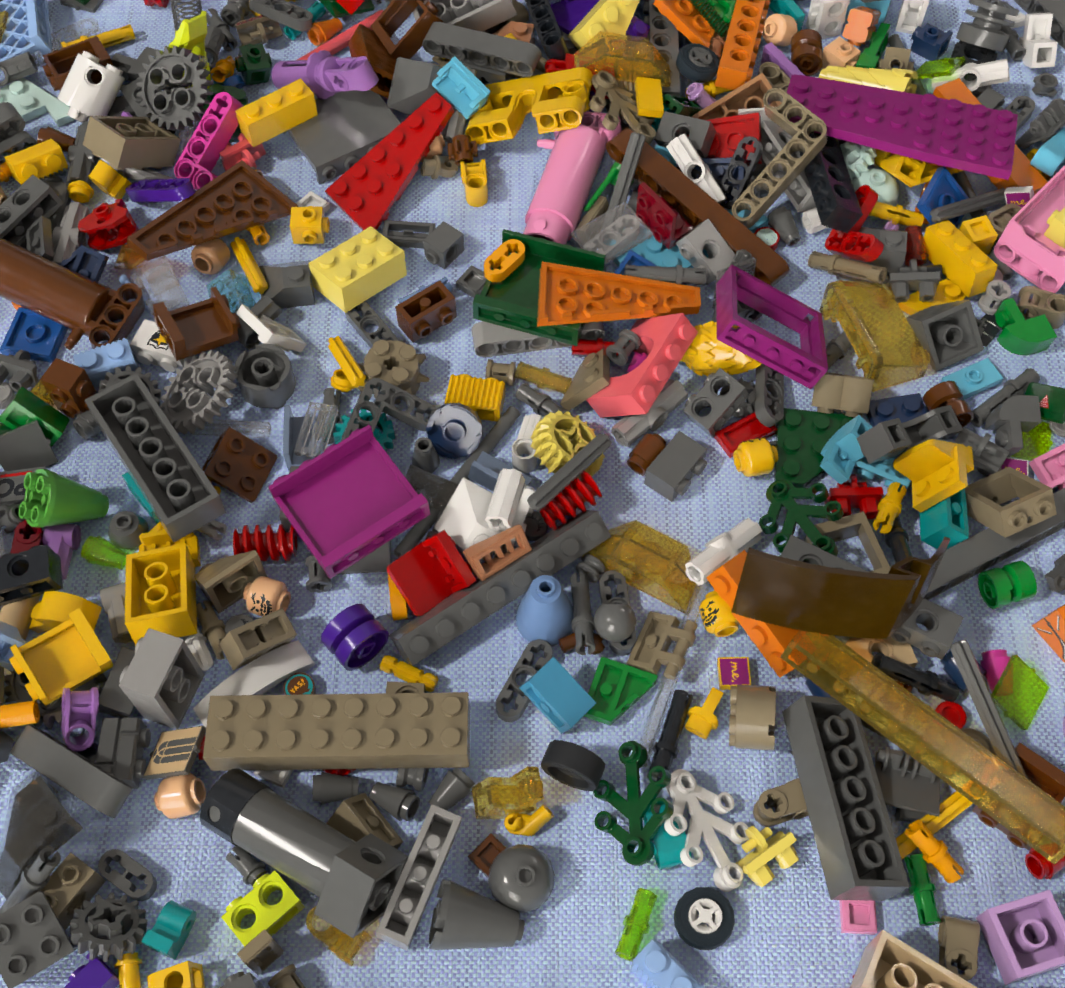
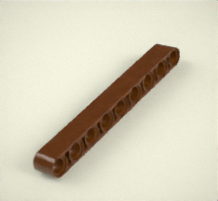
(698, 206)

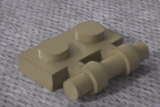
(654, 642)

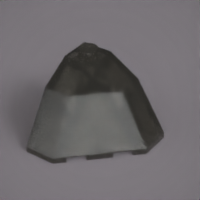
(32, 822)

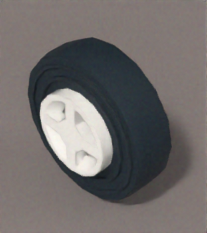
(712, 909)

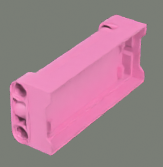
(1024, 243)

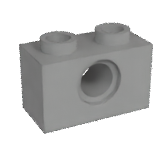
(706, 237)

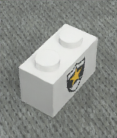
(151, 348)

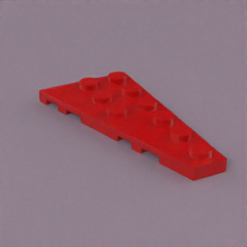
(387, 169)

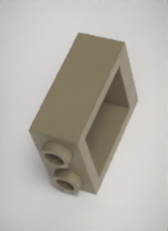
(987, 494)
(853, 526)

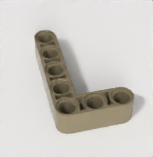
(783, 160)

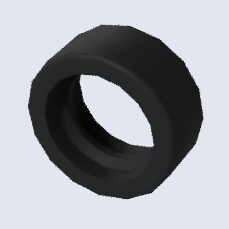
(573, 765)

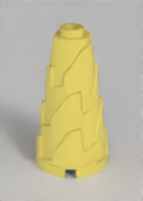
(889, 79)

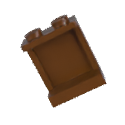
(198, 325)
(1041, 774)

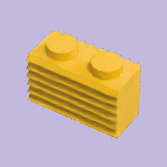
(37, 161)
(479, 394)

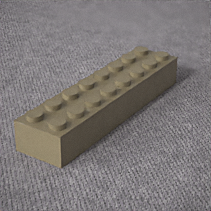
(338, 731)

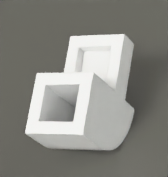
(1037, 42)

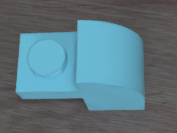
(844, 450)

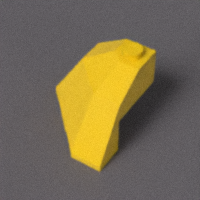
(907, 169)

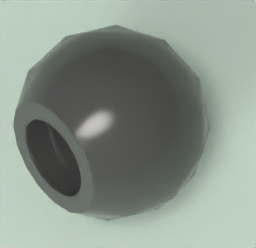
(614, 621)

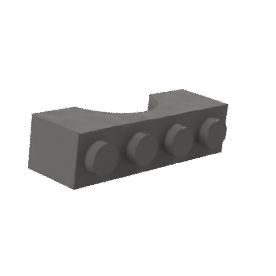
(893, 437)

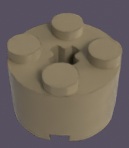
(752, 717)

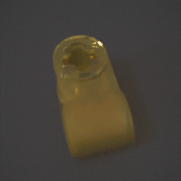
(336, 941)

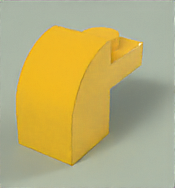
(55, 608)

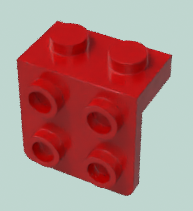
(430, 573)

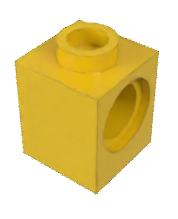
(980, 232)

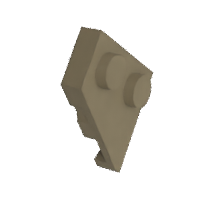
(589, 379)

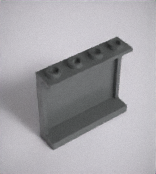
(343, 131)

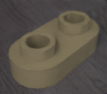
(1002, 216)

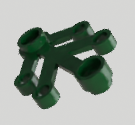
(782, 494)
(635, 806)

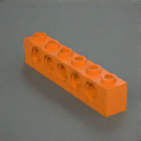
(742, 43)

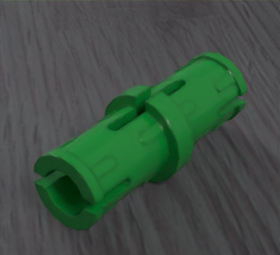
(922, 890)

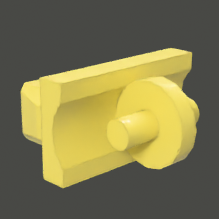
(777, 847)

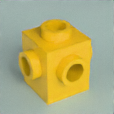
(308, 225)

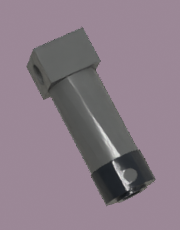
(347, 875)

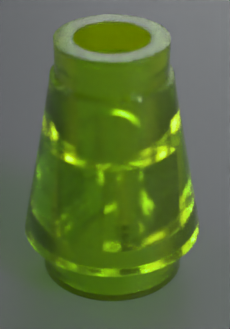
(101, 552)

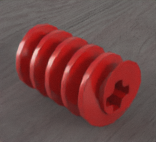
(571, 497)
(266, 543)

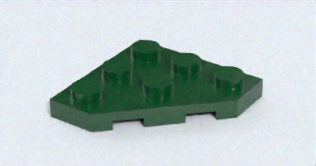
(800, 442)

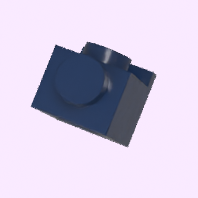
(930, 42)

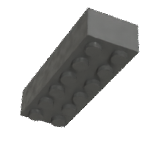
(155, 457)
(844, 801)

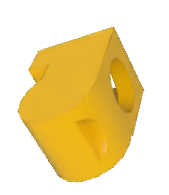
(109, 180)
(182, 975)

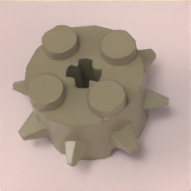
(395, 364)

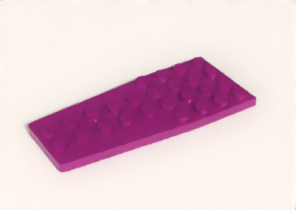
(912, 124)

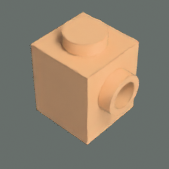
(840, 54)

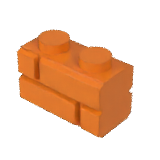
(861, 25)

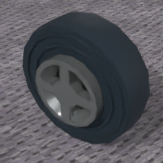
(697, 63)

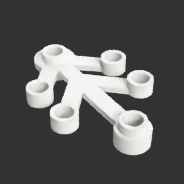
(704, 824)

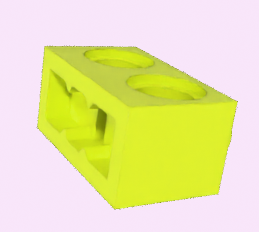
(268, 917)

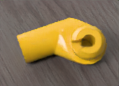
(528, 824)

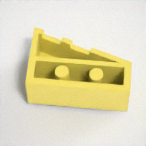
(605, 16)

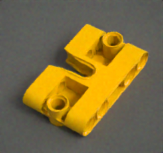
(551, 107)

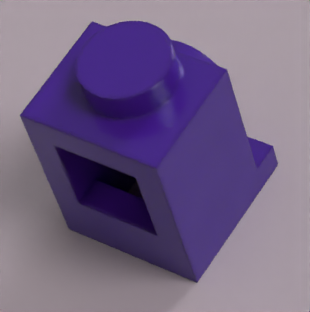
(93, 975)

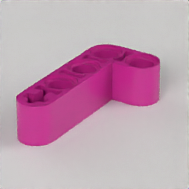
(208, 140)

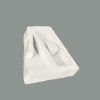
(271, 331)

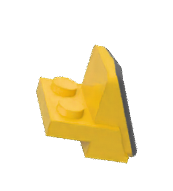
(935, 470)

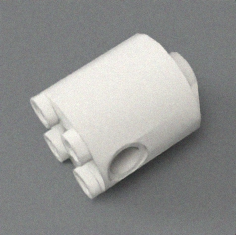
(86, 96)

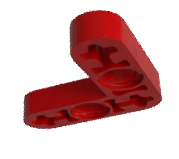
(842, 243)

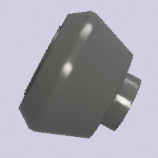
(126, 528)

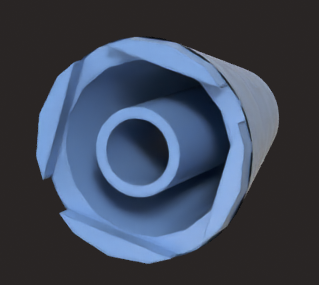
(544, 611)

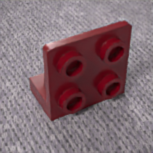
(660, 217)

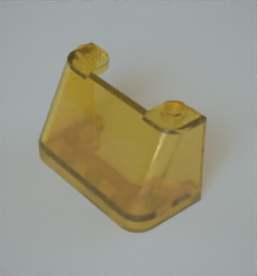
(877, 331)

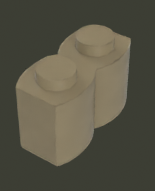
(843, 393)

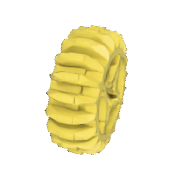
(560, 438)

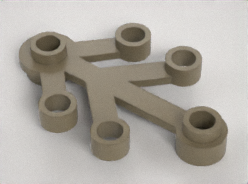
(605, 85)

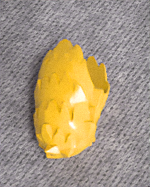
(708, 354)

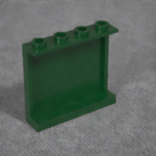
(515, 299)

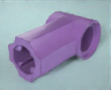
(63, 541)

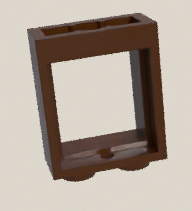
(393, 18)
(60, 61)

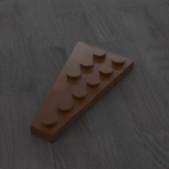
(221, 207)

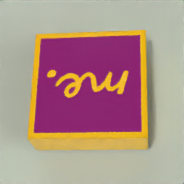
(733, 672)

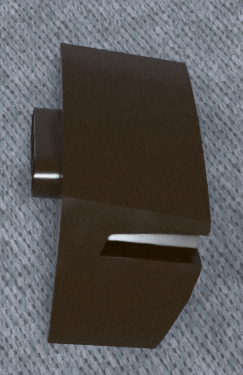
(833, 598)

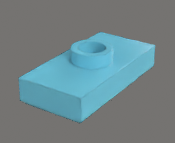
(975, 378)

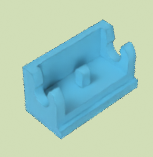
(461, 88)

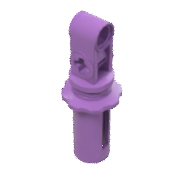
(326, 73)

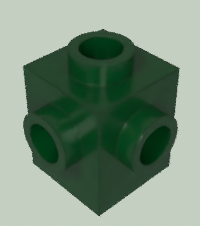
(253, 64)

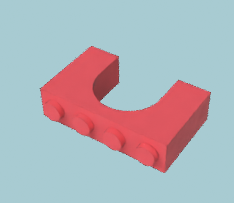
(665, 343)

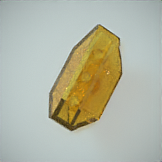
(623, 57)
(648, 562)

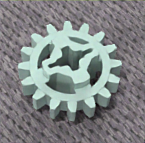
(857, 158)

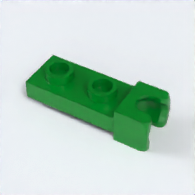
(878, 44)

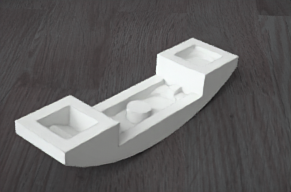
(260, 675)

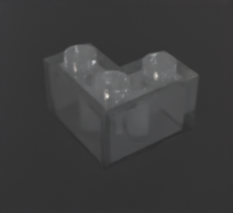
(159, 283)

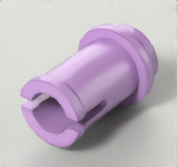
(699, 95)

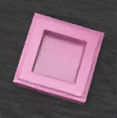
(858, 917)

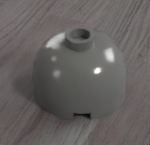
(521, 878)

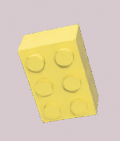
(358, 269)

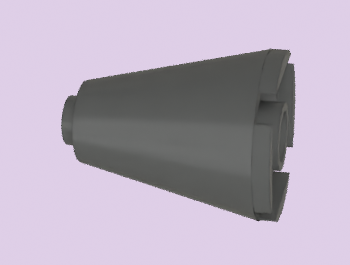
(472, 920)

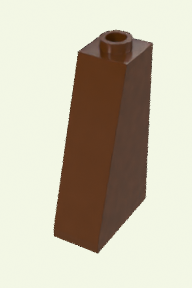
(366, 43)

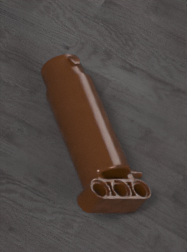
(68, 296)

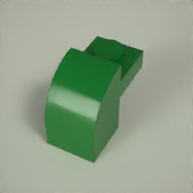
(1022, 335)

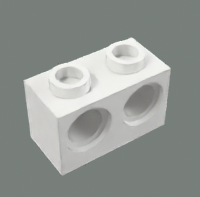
(911, 15)
(827, 17)

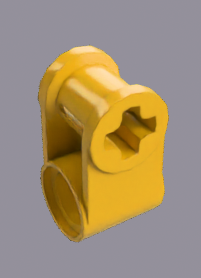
(475, 182)

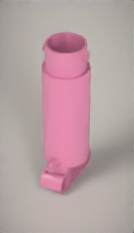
(567, 178)

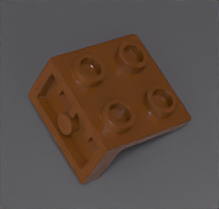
(239, 464)

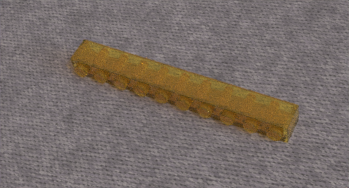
(931, 740)

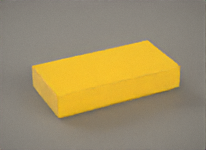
(649, 97)

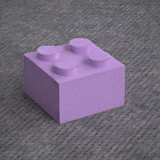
(1025, 936)

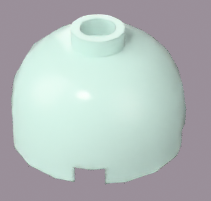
(882, 183)

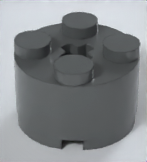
(265, 376)

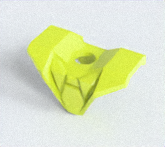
(192, 37)

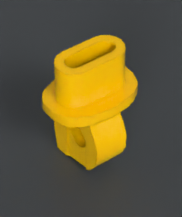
(702, 719)

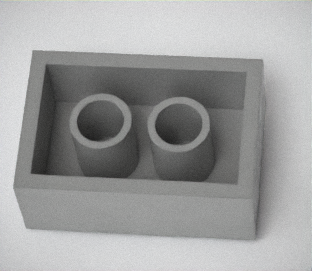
(161, 678)

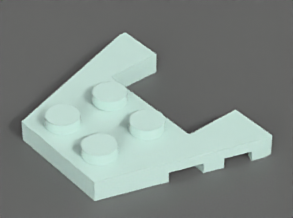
(33, 102)

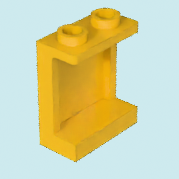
(61, 659)

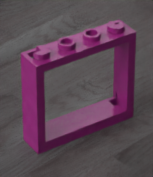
(801, 365)

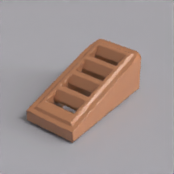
(485, 547)

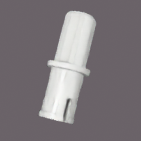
(198, 648)

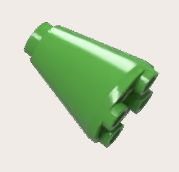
(59, 500)

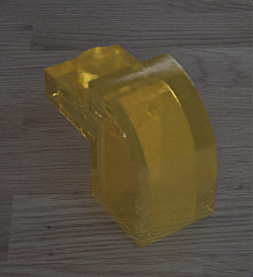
(503, 795)

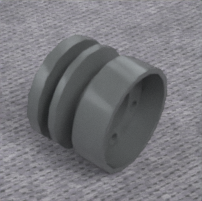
(987, 24)

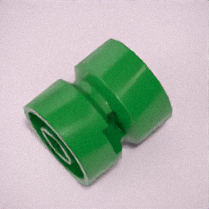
(1007, 584)

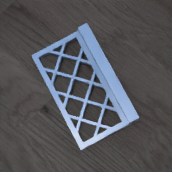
(37, 32)

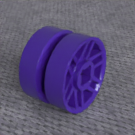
(354, 637)

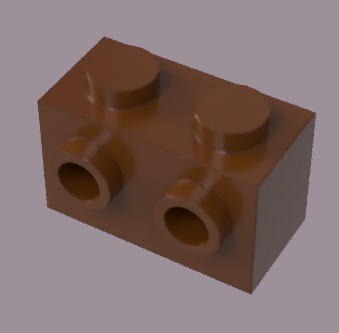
(426, 311)
(68, 387)

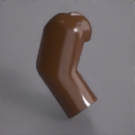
(568, 643)

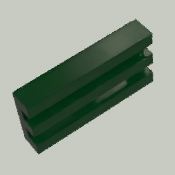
(681, 104)

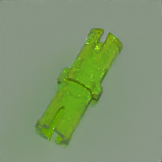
(636, 924)

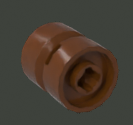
(807, 51)
(949, 394)

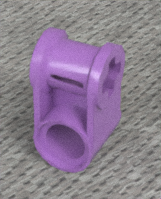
(79, 711)

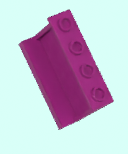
(348, 501)

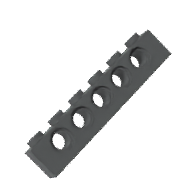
(940, 622)

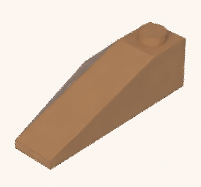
(744, 97)

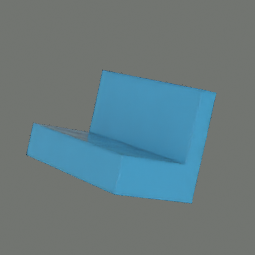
(558, 695)

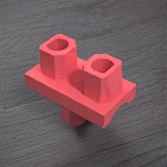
(241, 151)

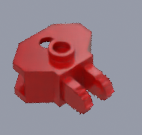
(108, 225)

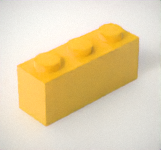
(276, 112)
(960, 258)

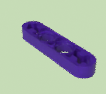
(160, 190)

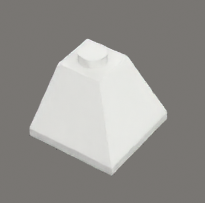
(466, 514)

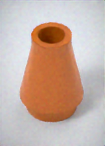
(324, 31)

